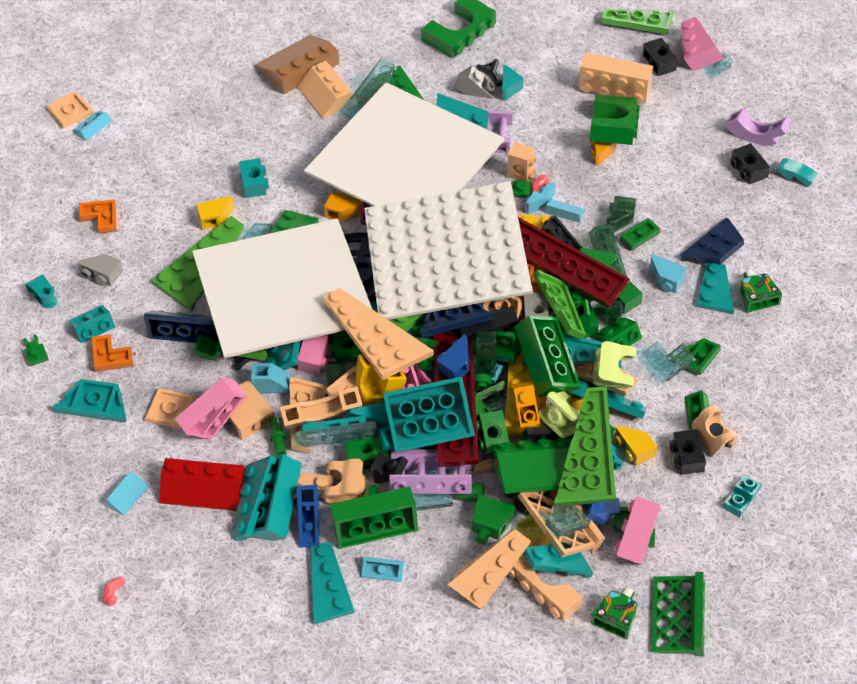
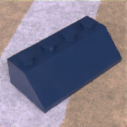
(179, 326)

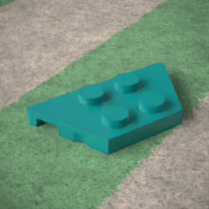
(93, 400)

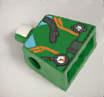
(759, 291)
(616, 613)

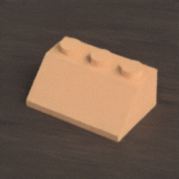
(324, 89)

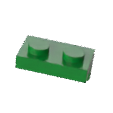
(621, 332)

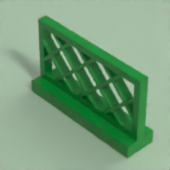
(696, 609)

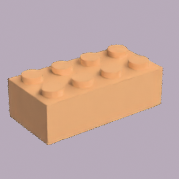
(615, 77)

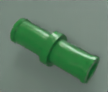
(277, 436)

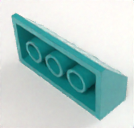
(278, 500)

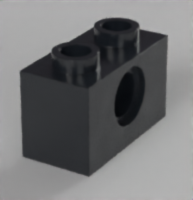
(660, 56)
(749, 163)
(689, 442)

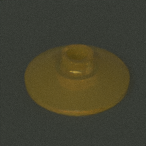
(536, 537)

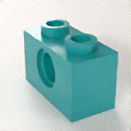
(253, 178)

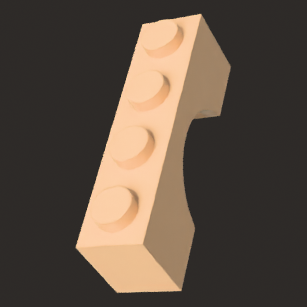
(325, 408)
(560, 600)

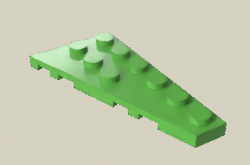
(182, 277)
(589, 462)

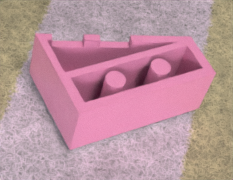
(698, 46)
(314, 354)
(211, 409)
(637, 529)

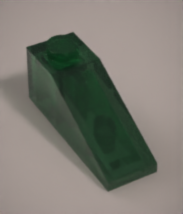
(604, 240)

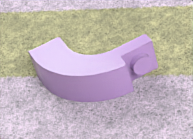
(749, 129)

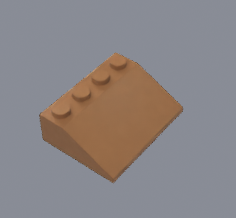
(292, 63)

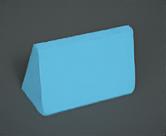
(92, 125)
(564, 210)
(126, 493)
(382, 569)

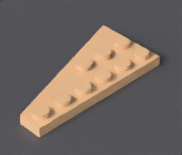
(380, 341)

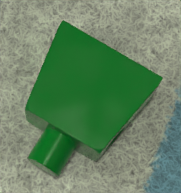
(491, 518)

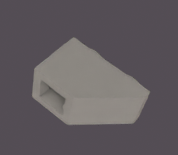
(474, 83)
(105, 268)

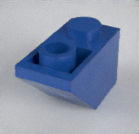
(455, 360)

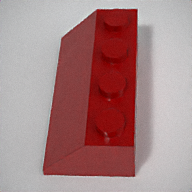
(201, 484)

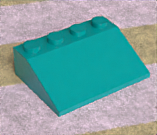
(428, 414)

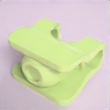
(606, 365)
(559, 414)

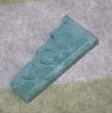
(378, 76)
(337, 434)

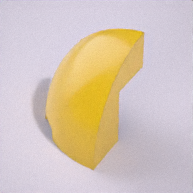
(372, 386)

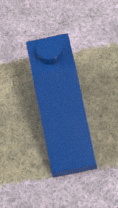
(308, 515)

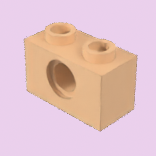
(521, 162)

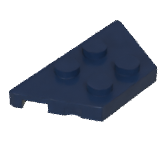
(715, 245)
(454, 318)

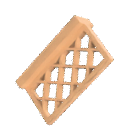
(590, 535)

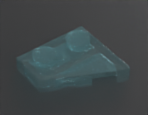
(566, 520)

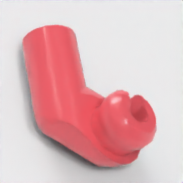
(540, 181)
(110, 588)

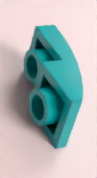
(792, 168)
(742, 496)

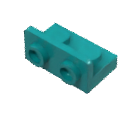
(92, 323)

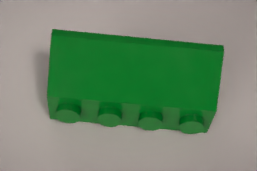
(547, 355)
(374, 517)

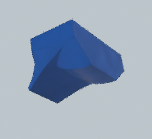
(602, 511)

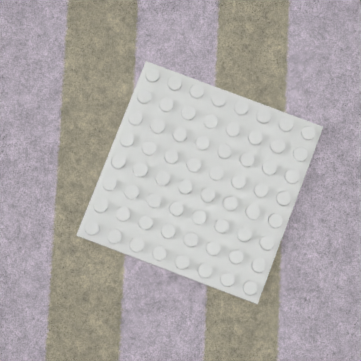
(403, 150)
(447, 251)
(274, 286)

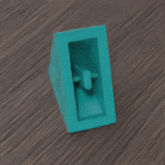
(511, 82)

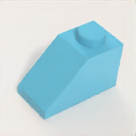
(667, 273)

